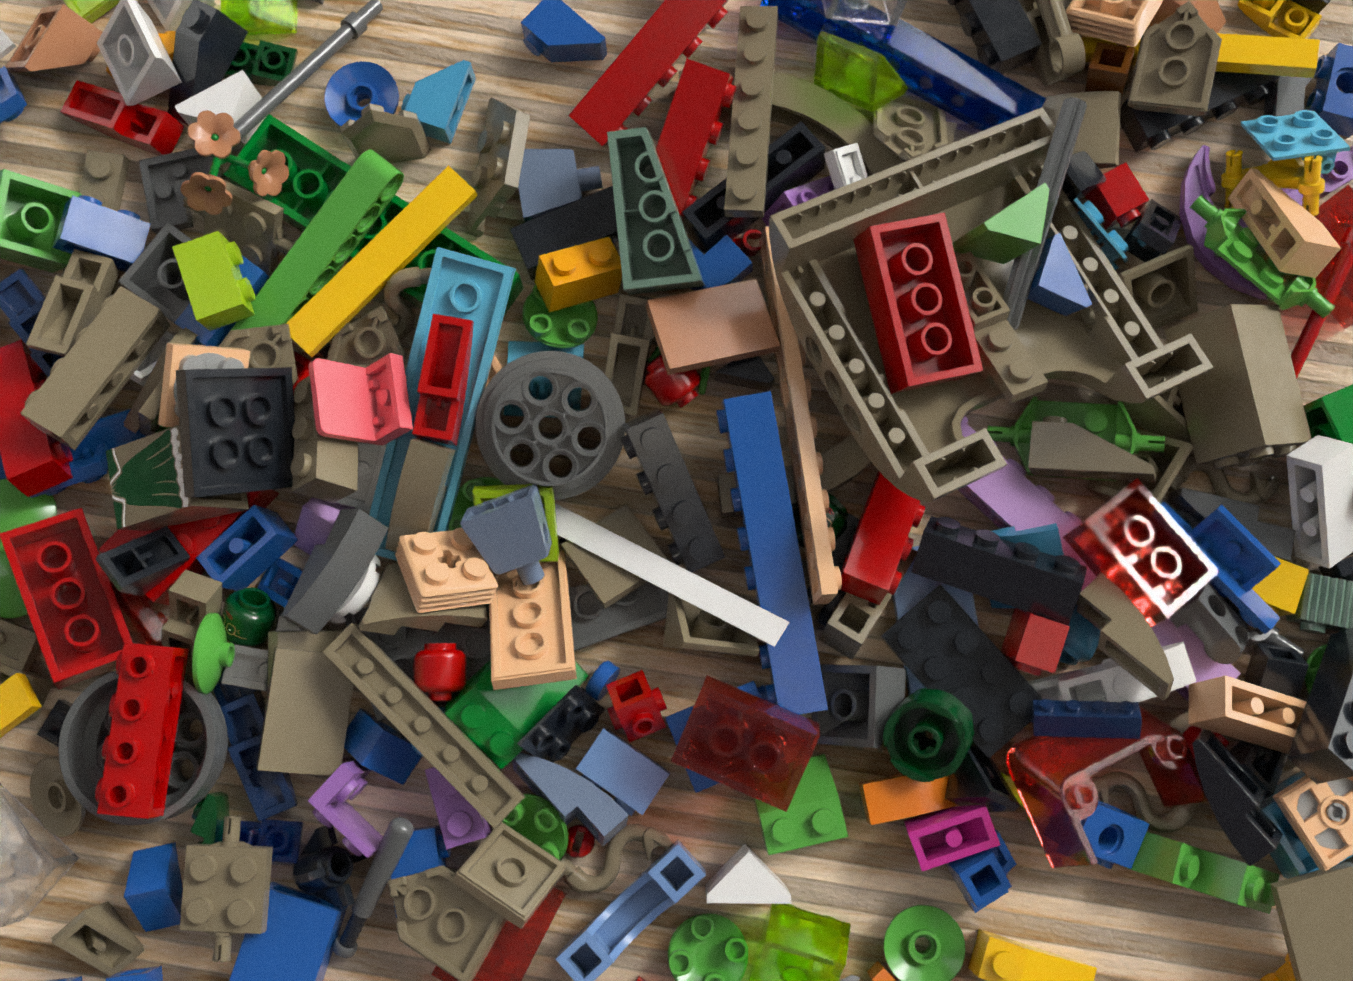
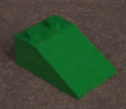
(504, 716)

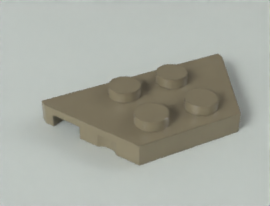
(499, 162)

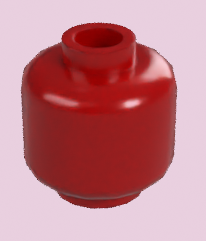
(671, 388)
(439, 670)

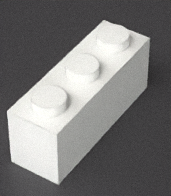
(1322, 500)

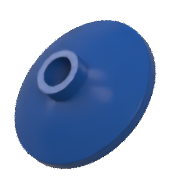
(359, 82)

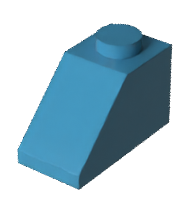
(441, 100)

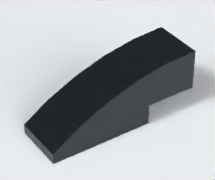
(1234, 799)

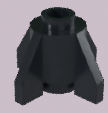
(325, 868)

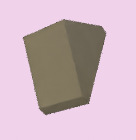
(100, 939)

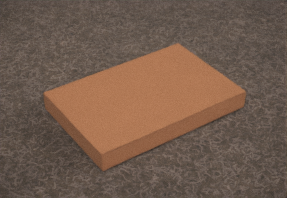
(712, 326)

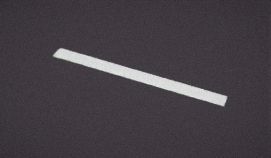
(670, 577)

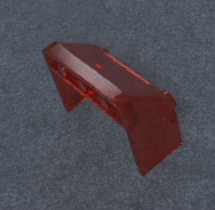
(1059, 789)

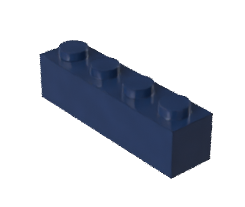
(1086, 719)

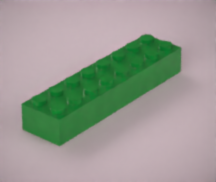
(312, 180)

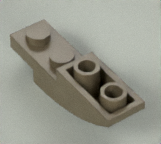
(999, 347)

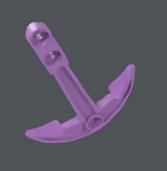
(1199, 181)

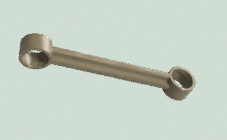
(1065, 47)

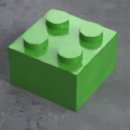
(31, 220)

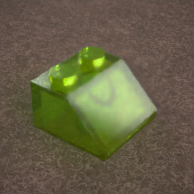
(800, 946)

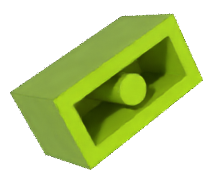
(215, 280)

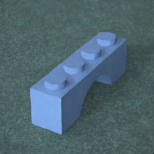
(630, 913)

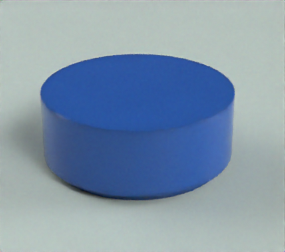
(605, 674)

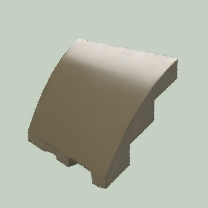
(393, 607)

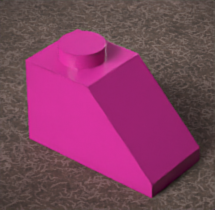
(951, 834)

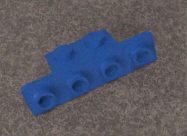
(89, 457)
(1240, 561)

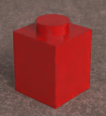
(1119, 197)

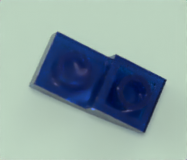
(279, 834)

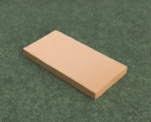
(532, 629)

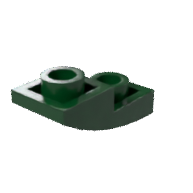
(263, 63)
(209, 817)

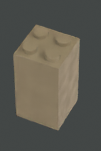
(1251, 396)

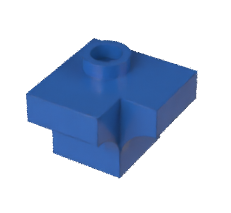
(983, 875)

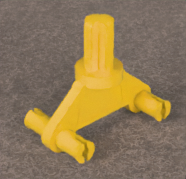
(1285, 173)

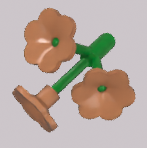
(215, 137)

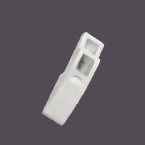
(1112, 682)

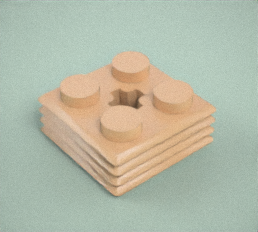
(1112, 19)
(444, 571)

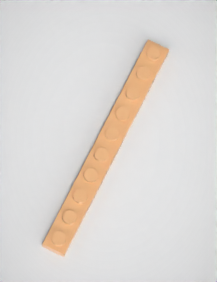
(801, 431)

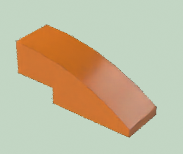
(902, 798)

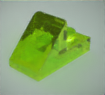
(262, 16)

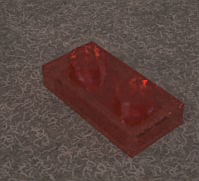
(142, 616)

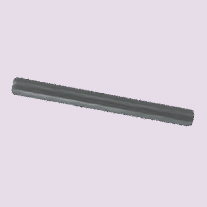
(1053, 175)

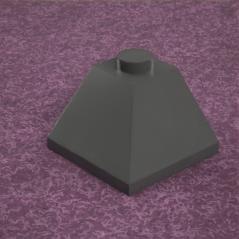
(858, 703)

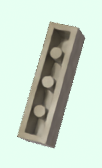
(95, 368)

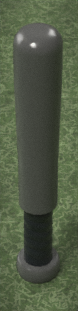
(382, 867)

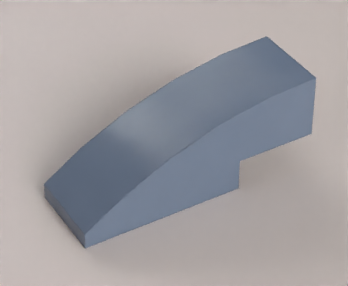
(572, 796)

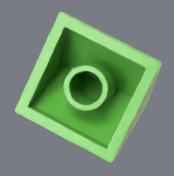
(1010, 230)

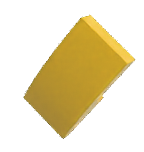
(1281, 17)

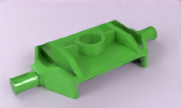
(1248, 257)
(1104, 420)

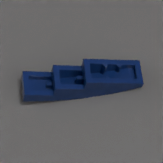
(22, 304)
(244, 718)

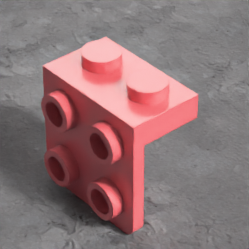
(361, 401)

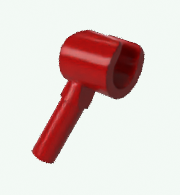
(743, 245)

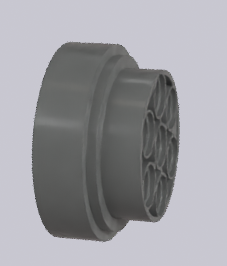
(565, 373)
(90, 723)

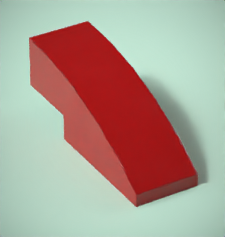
(134, 125)
(444, 380)

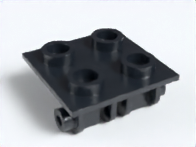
(562, 725)

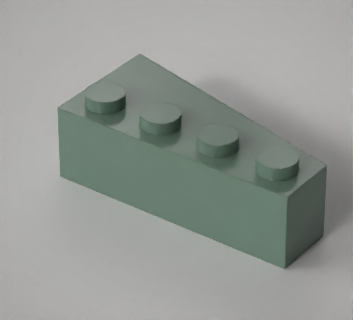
(649, 227)

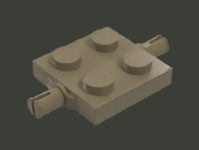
(253, 225)
(226, 888)

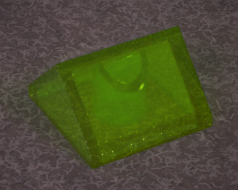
(856, 73)

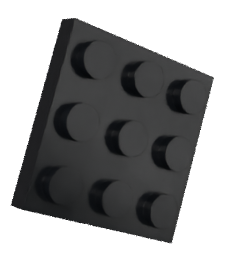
(235, 429)

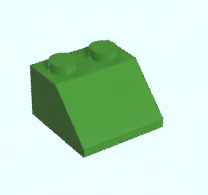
(812, 815)

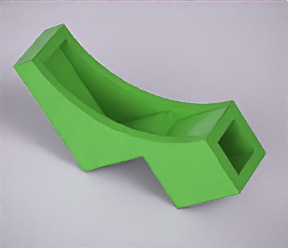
(1206, 872)

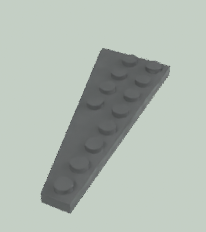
(589, 625)

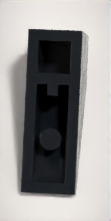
(202, 51)

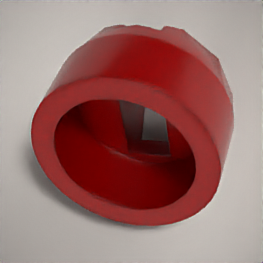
(587, 843)

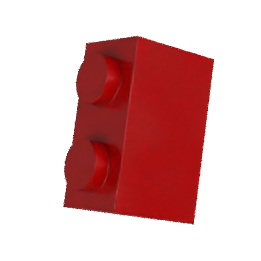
(1034, 642)

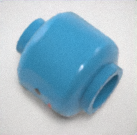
(1080, 640)

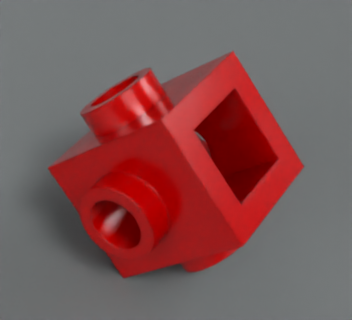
(638, 713)

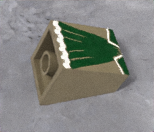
(150, 486)

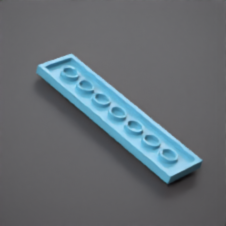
(460, 289)

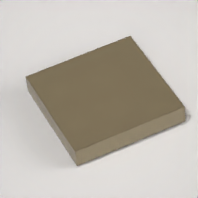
(604, 578)
(510, 874)

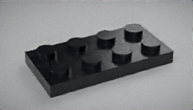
(956, 656)

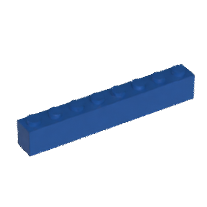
(772, 549)

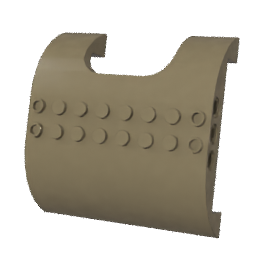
(918, 432)

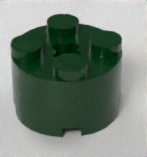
(915, 753)

